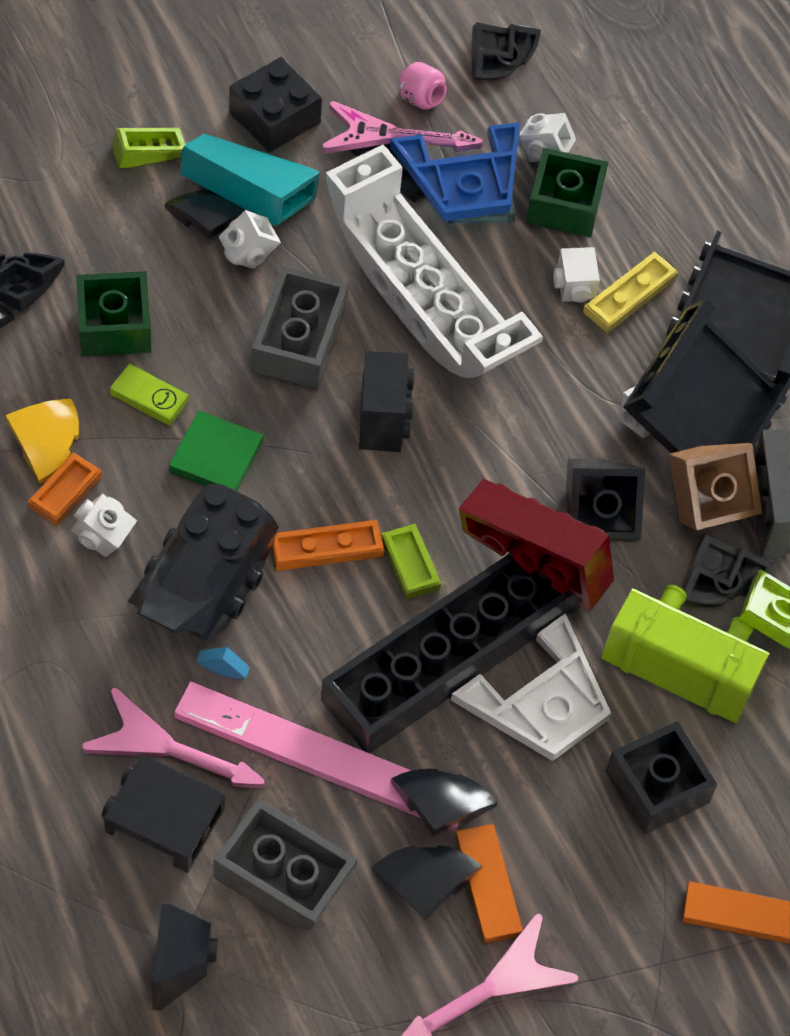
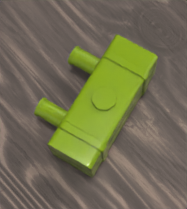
(685, 653)

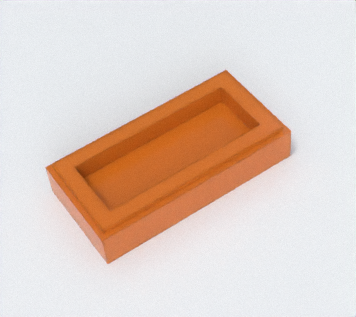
(65, 489)

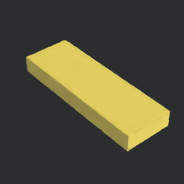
(630, 292)

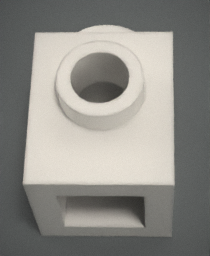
(577, 274)

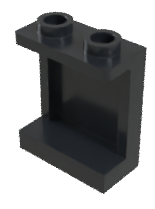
(164, 810)

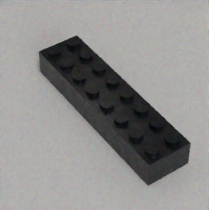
(442, 651)

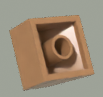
(715, 484)

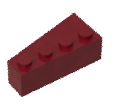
(540, 540)

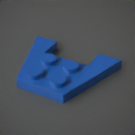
(464, 184)

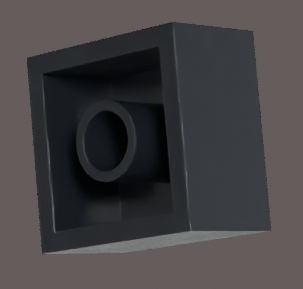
(275, 104)
(385, 401)
(661, 777)

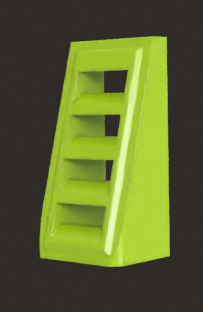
(130, 153)

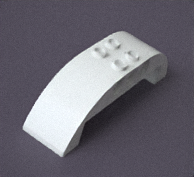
(418, 272)

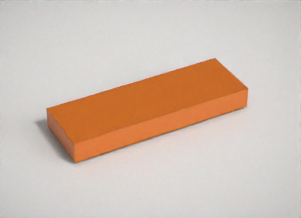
(327, 545)
(491, 885)
(737, 912)

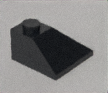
(606, 496)
(180, 954)

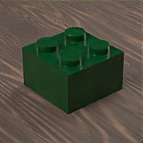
(567, 192)
(113, 313)

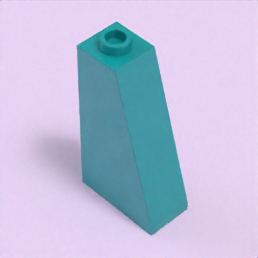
(249, 177)

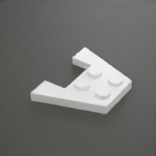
(551, 709)

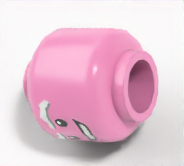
(422, 85)

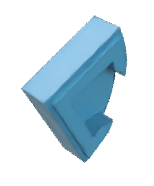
(223, 662)

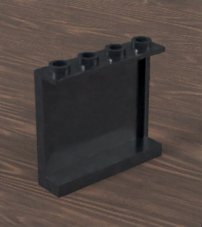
(749, 305)
(703, 388)

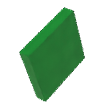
(216, 452)

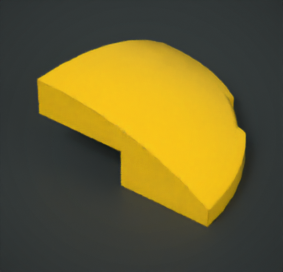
(45, 434)

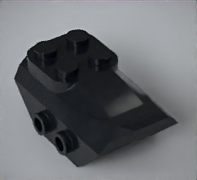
(207, 564)

